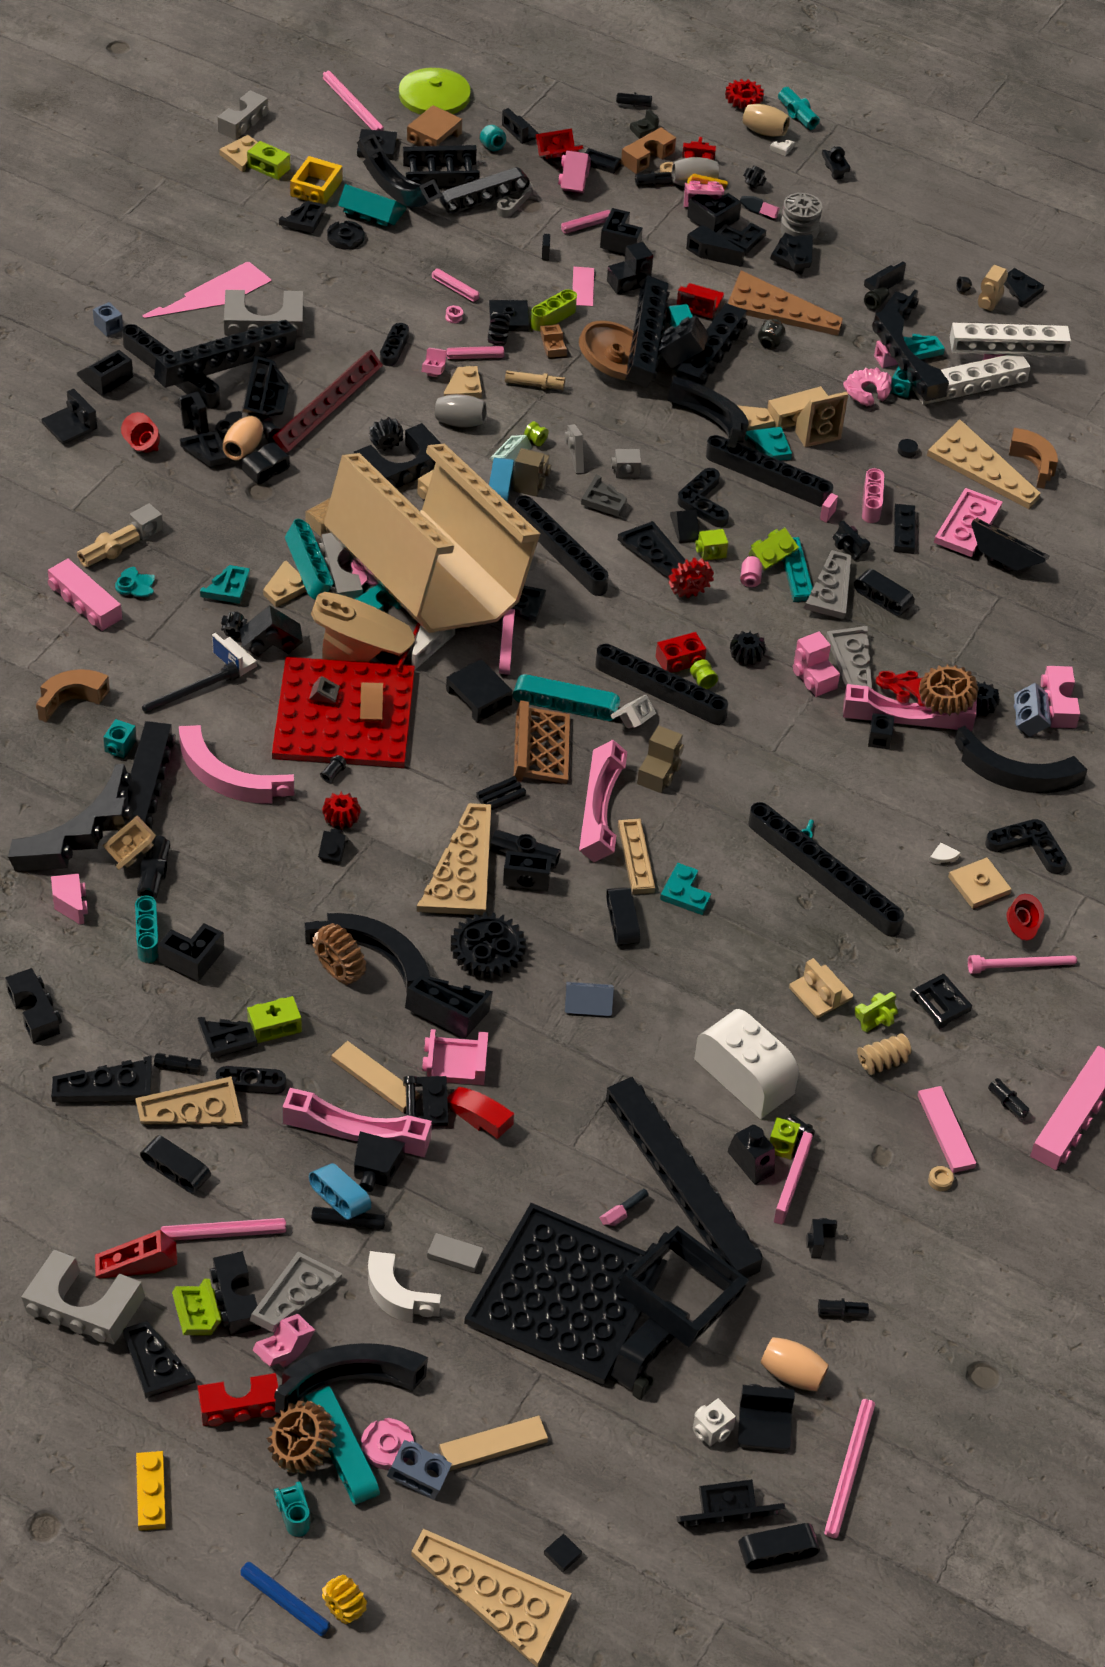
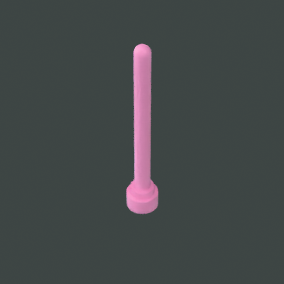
(977, 964)

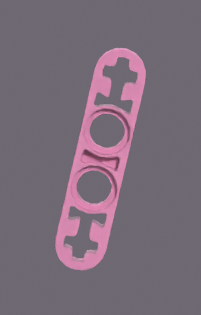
(506, 642)

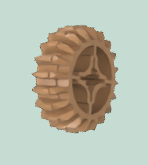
(948, 690)
(339, 953)
(304, 1452)

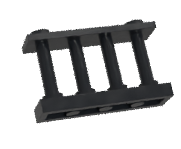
(441, 155)

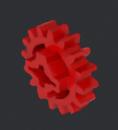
(744, 93)
(691, 577)

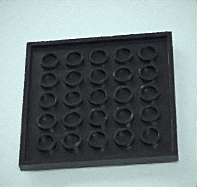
(559, 1293)

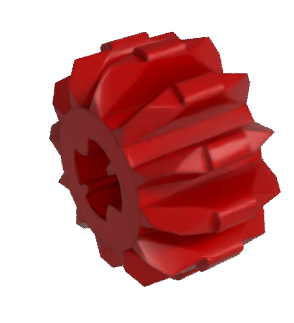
(341, 810)

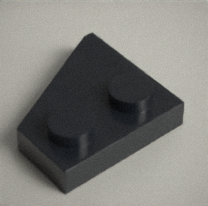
(304, 217)
(226, 1036)

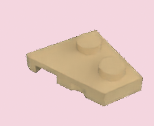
(237, 152)
(284, 585)

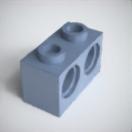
(1032, 709)
(416, 1475)

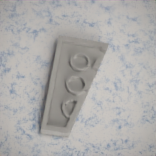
(831, 587)
(851, 654)
(294, 1290)

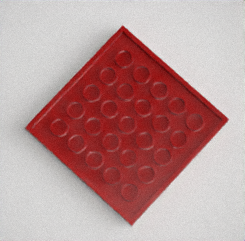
(322, 730)

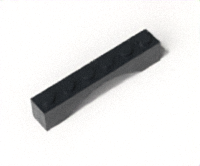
(927, 380)

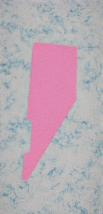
(212, 293)

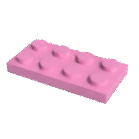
(957, 530)

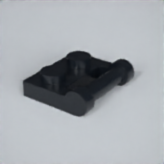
(946, 996)
(434, 1098)

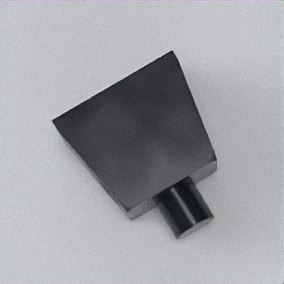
(753, 1153)
(377, 1160)

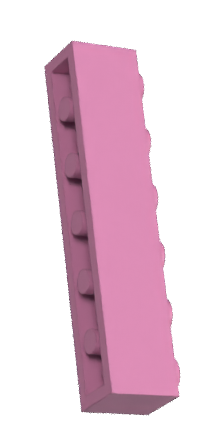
(1072, 1114)

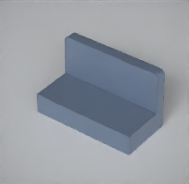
(589, 998)

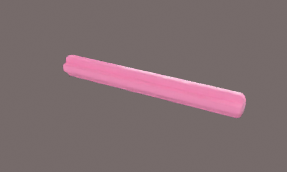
(225, 1229)

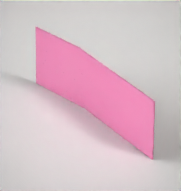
(583, 285)

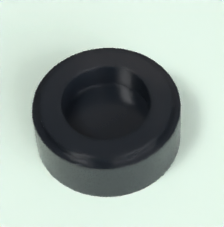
(907, 448)

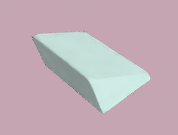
(511, 447)

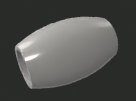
(686, 167)
(460, 410)

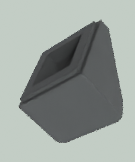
(324, 691)

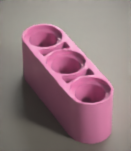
(873, 495)

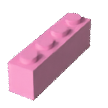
(84, 594)

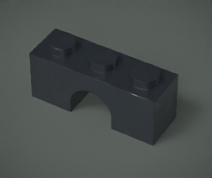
(27, 990)
(231, 1274)

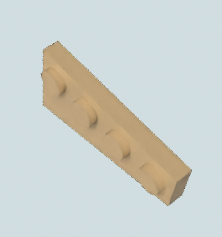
(196, 1105)

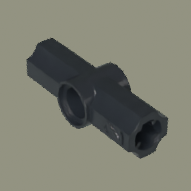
(524, 843)
(154, 867)

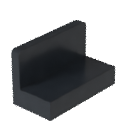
(518, 126)
(887, 277)

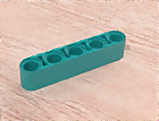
(308, 558)
(566, 697)
(346, 1454)

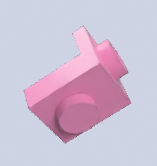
(435, 362)

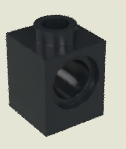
(881, 731)

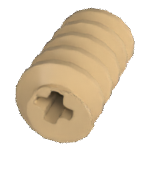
(884, 1052)

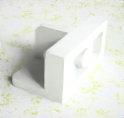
(635, 712)

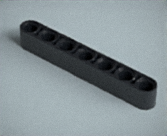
(148, 348)
(769, 470)
(564, 547)
(661, 684)

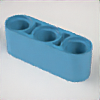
(502, 476)
(340, 1191)

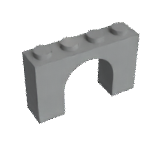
(239, 319)
(100, 1320)

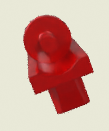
(698, 149)

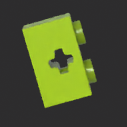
(275, 1019)

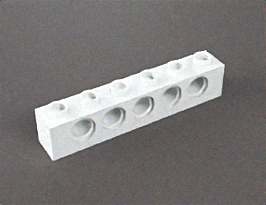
(1010, 339)
(983, 376)

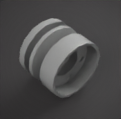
(801, 215)

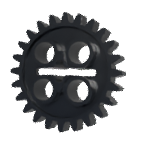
(488, 945)

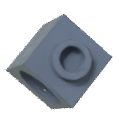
(107, 319)

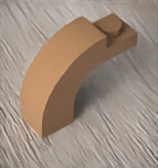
(1037, 450)
(71, 685)

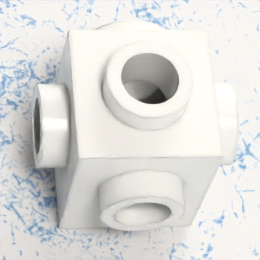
(713, 1422)

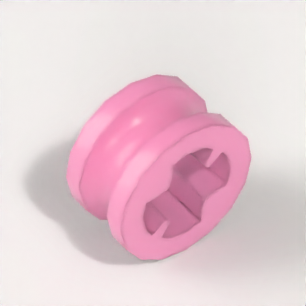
(450, 311)

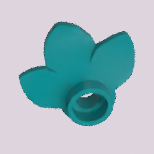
(134, 583)

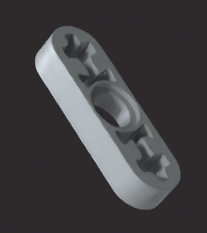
(502, 206)

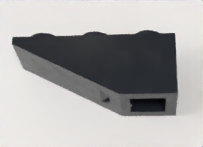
(712, 246)

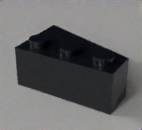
(448, 1005)

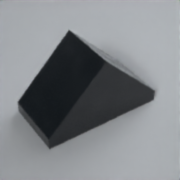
(685, 525)

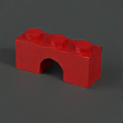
(219, 1407)

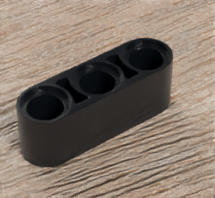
(884, 592)
(623, 916)
(175, 1164)
(779, 1546)

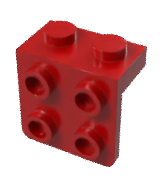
(556, 143)

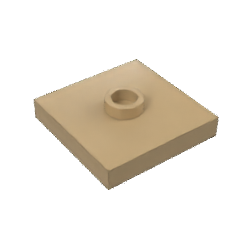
(979, 883)

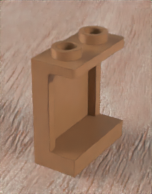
(433, 127)

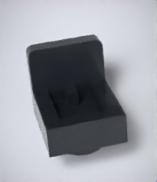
(333, 845)
(819, 1229)

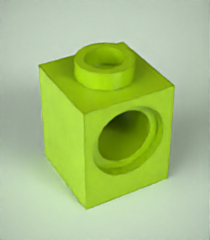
(712, 544)
(784, 1137)

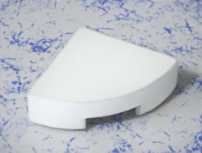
(783, 147)
(944, 854)

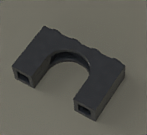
(399, 474)

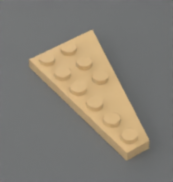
(975, 459)

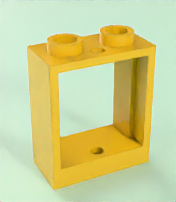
(320, 169)

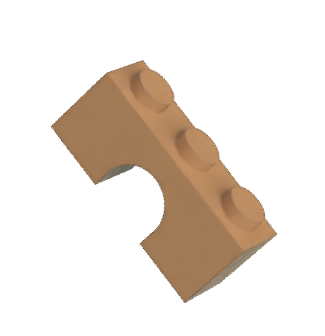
(637, 155)

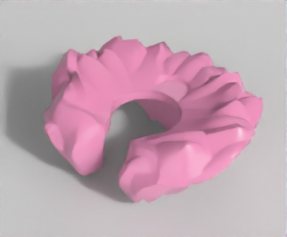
(860, 379)

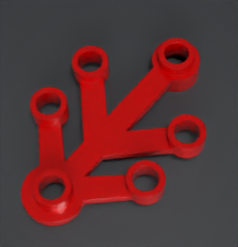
(894, 682)

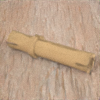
(535, 380)

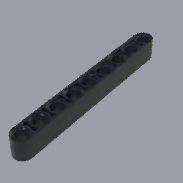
(826, 869)

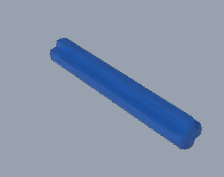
(285, 1598)

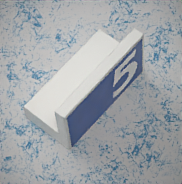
(230, 651)

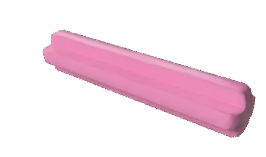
(584, 222)
(455, 285)
(475, 352)

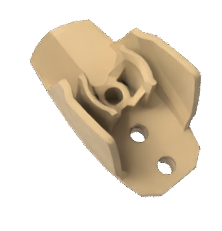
(357, 629)

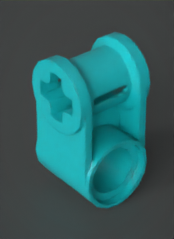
(293, 1505)

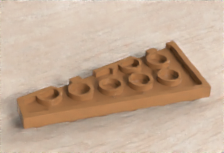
(771, 302)

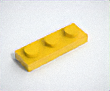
(150, 1490)

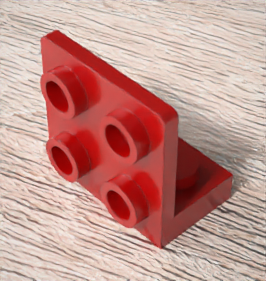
(700, 299)

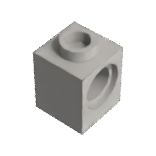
(626, 463)
(146, 520)

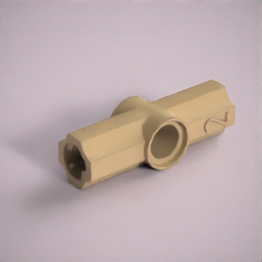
(108, 545)

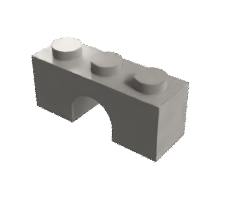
(236, 123)

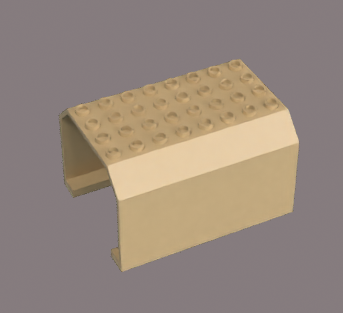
(452, 560)

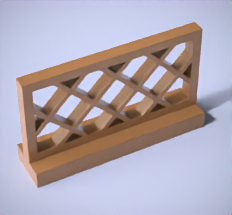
(523, 738)

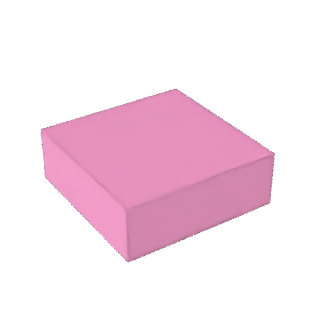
(828, 507)

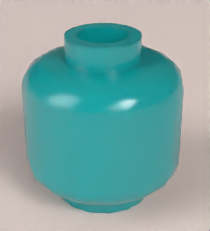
(493, 137)

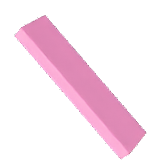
(946, 1129)
(793, 1178)

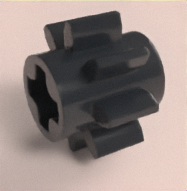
(754, 177)
(232, 623)

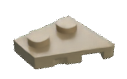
(465, 382)
(757, 418)

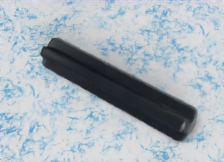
(330, 1215)

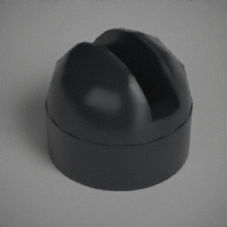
(963, 284)

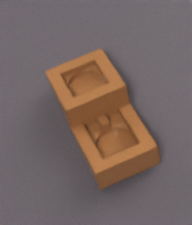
(553, 341)
(371, 702)

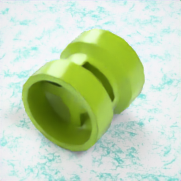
(704, 674)

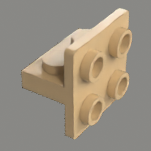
(820, 989)

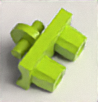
(880, 1011)

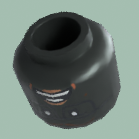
(771, 333)

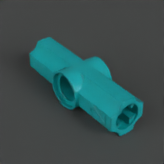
(798, 108)

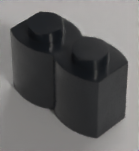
(265, 463)

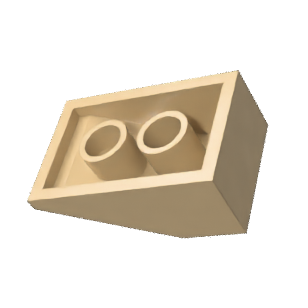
(822, 420)

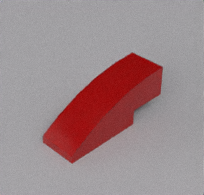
(481, 1111)

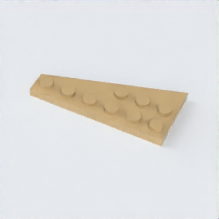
(462, 872)
(507, 1599)

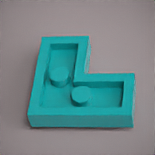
(680, 892)

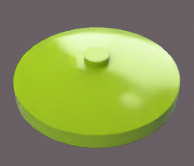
(434, 87)

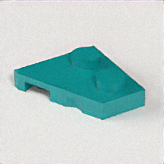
(924, 346)
(770, 442)
(228, 585)

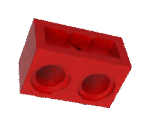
(680, 652)

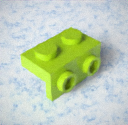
(774, 548)
(197, 1308)

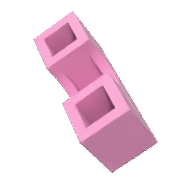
(1059, 685)

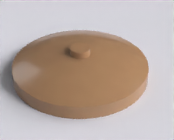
(607, 347)

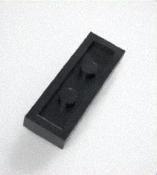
(904, 528)

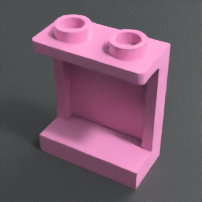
(457, 1059)

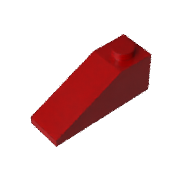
(140, 1256)

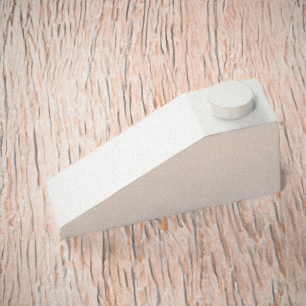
(428, 644)

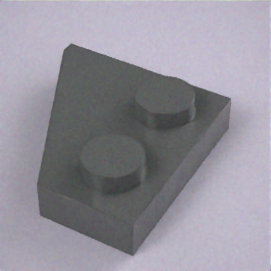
(603, 497)

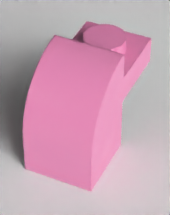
(287, 1342)

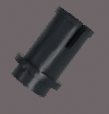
(336, 764)
(803, 1126)

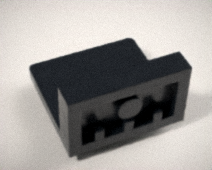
(73, 420)

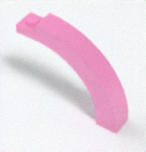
(225, 779)

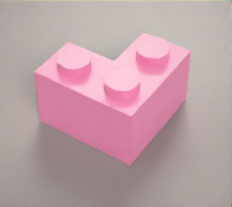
(575, 170)
(813, 665)

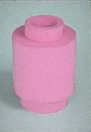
(751, 572)

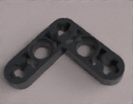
(715, 513)
(1034, 838)

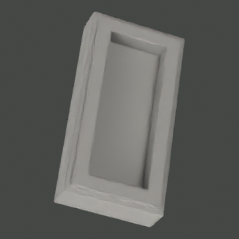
(455, 1252)

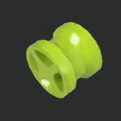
(536, 433)

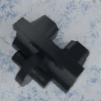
(836, 162)
(849, 540)

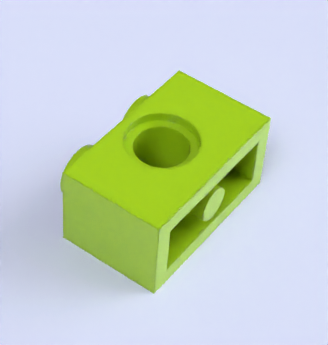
(268, 160)

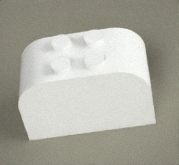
(748, 1062)

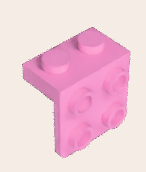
(712, 189)

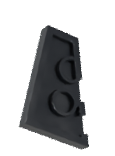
(154, 1362)

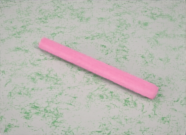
(352, 101)
(849, 1468)

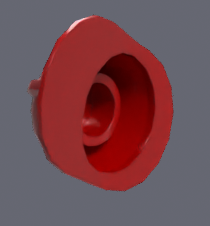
(140, 432)
(1025, 916)

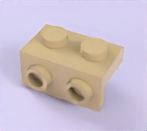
(129, 841)

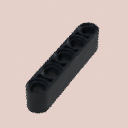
(473, 193)

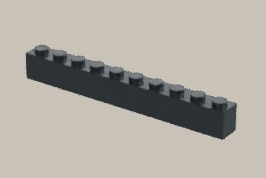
(682, 1177)

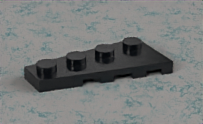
(653, 547)
(105, 1083)

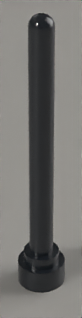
(229, 672)

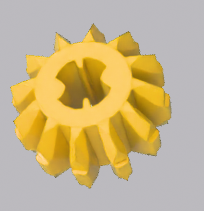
(344, 1599)

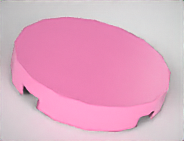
(383, 1440)

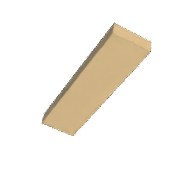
(636, 856)
(372, 1075)
(494, 1442)

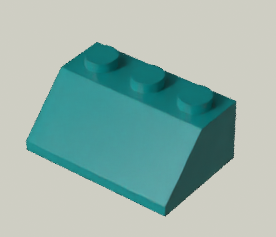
(370, 206)

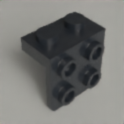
(765, 1417)

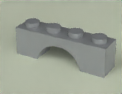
(335, 556)

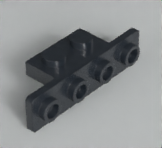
(726, 1500)

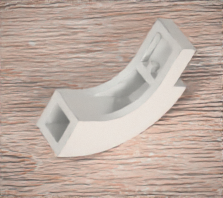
(392, 1296)

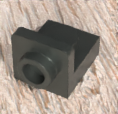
(645, 126)

